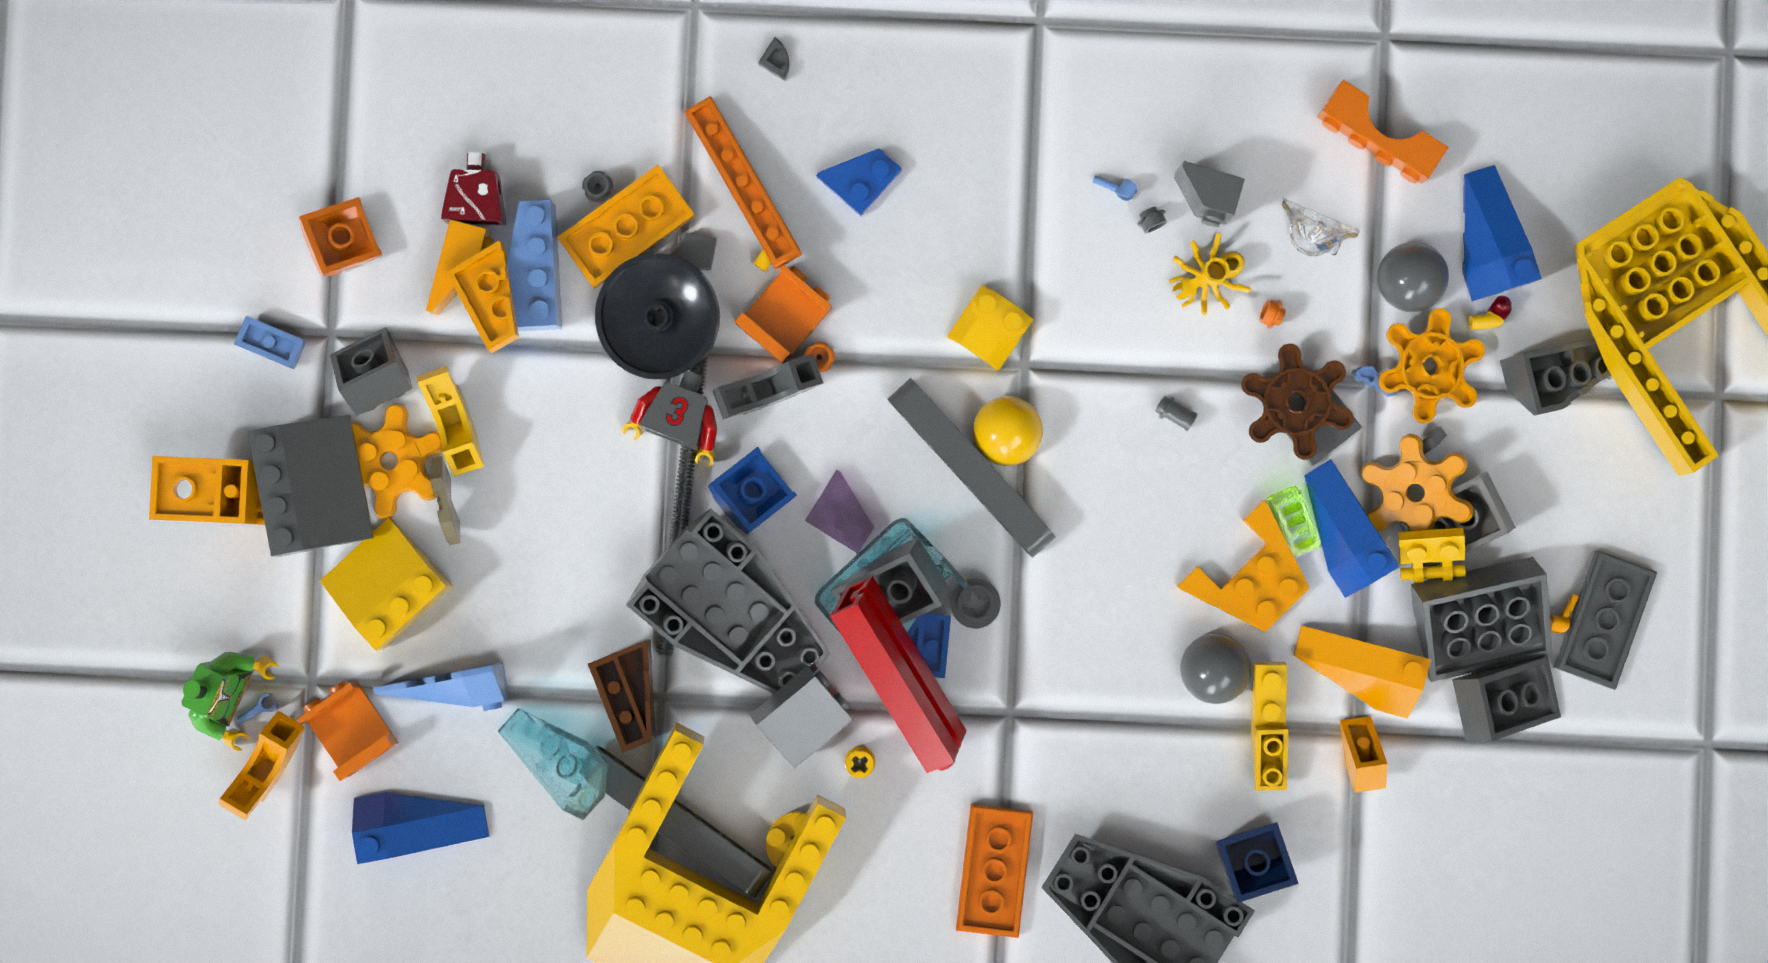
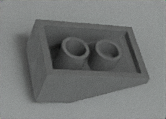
(1489, 517)
(906, 579)
(1506, 699)

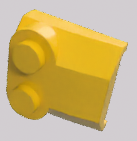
(990, 327)

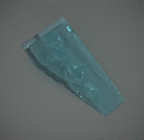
(560, 761)

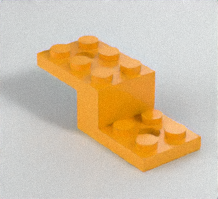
(220, 490)

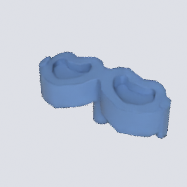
(1370, 377)

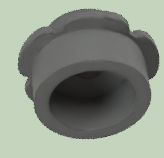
(591, 180)
(1152, 219)

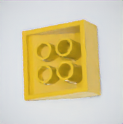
(385, 585)

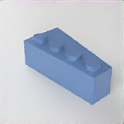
(535, 267)

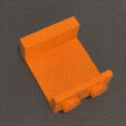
(785, 314)
(349, 728)

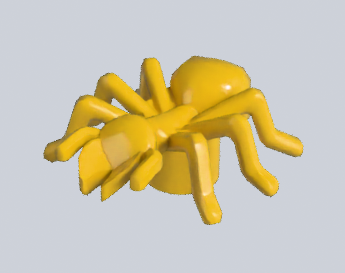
(1213, 273)

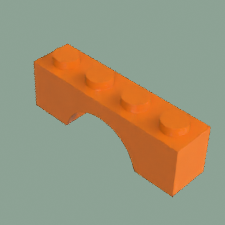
(1349, 114)

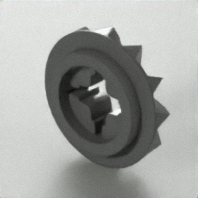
(988, 611)

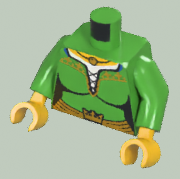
(217, 691)

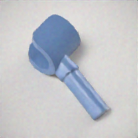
(1124, 191)
(257, 709)

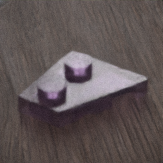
(841, 514)

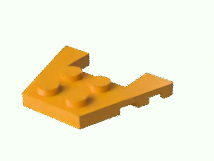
(1263, 585)

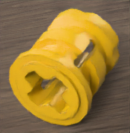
(860, 752)

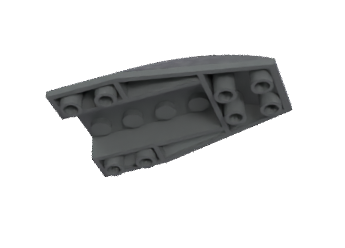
(727, 606)
(1142, 906)

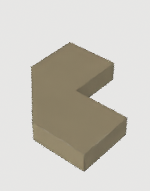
(446, 514)

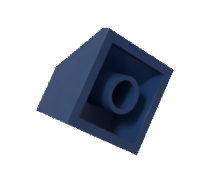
(1256, 862)

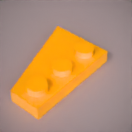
(487, 295)

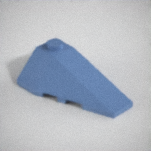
(470, 687)

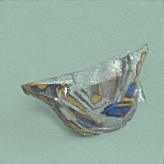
(1314, 232)

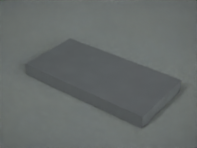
(1605, 620)

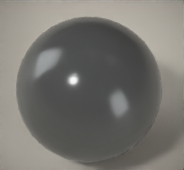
(1413, 276)
(1215, 668)

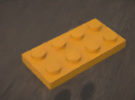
(626, 225)

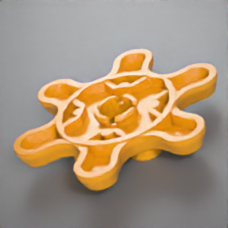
(1450, 362)
(411, 454)
(1432, 476)

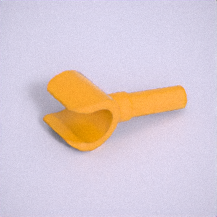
(1562, 623)

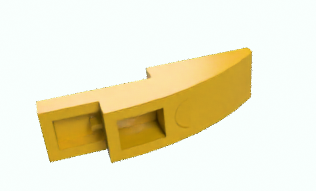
(1268, 726)

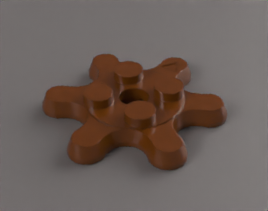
(1313, 386)

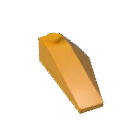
(1375, 674)

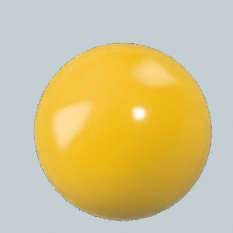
(1007, 430)

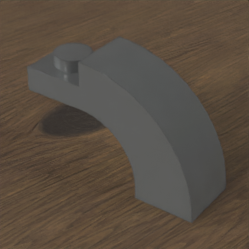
(768, 387)

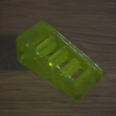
(1284, 497)

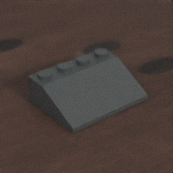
(310, 485)
(1483, 618)

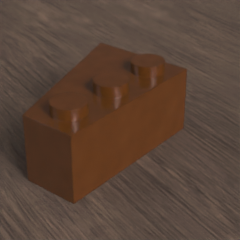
(627, 693)

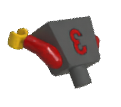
(678, 416)

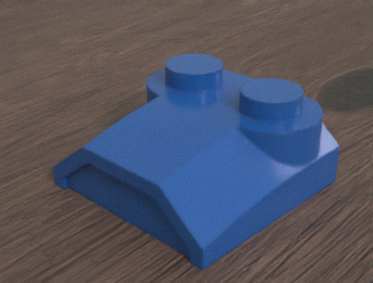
(750, 491)

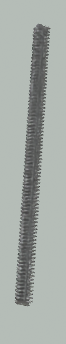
(682, 496)

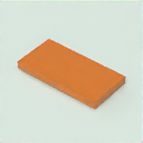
(994, 870)

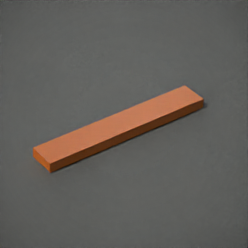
(743, 183)

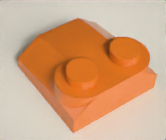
(339, 237)

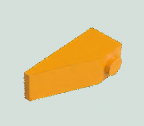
(459, 244)

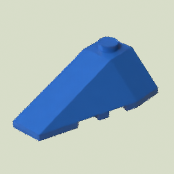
(1494, 240)
(1348, 537)
(400, 825)

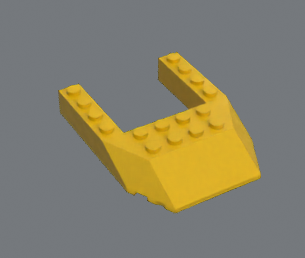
(1652, 277)
(665, 913)

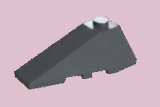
(1554, 376)

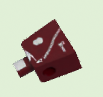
(474, 194)

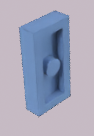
(270, 342)

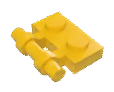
(1432, 546)

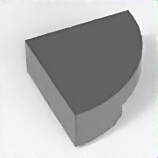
(776, 59)
(1433, 439)

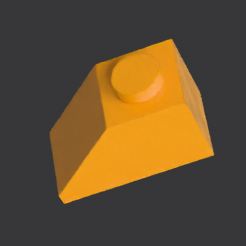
(1363, 754)

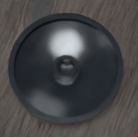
(657, 316)

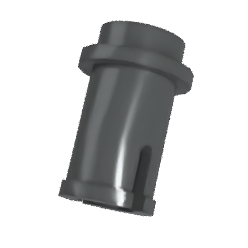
(1175, 412)

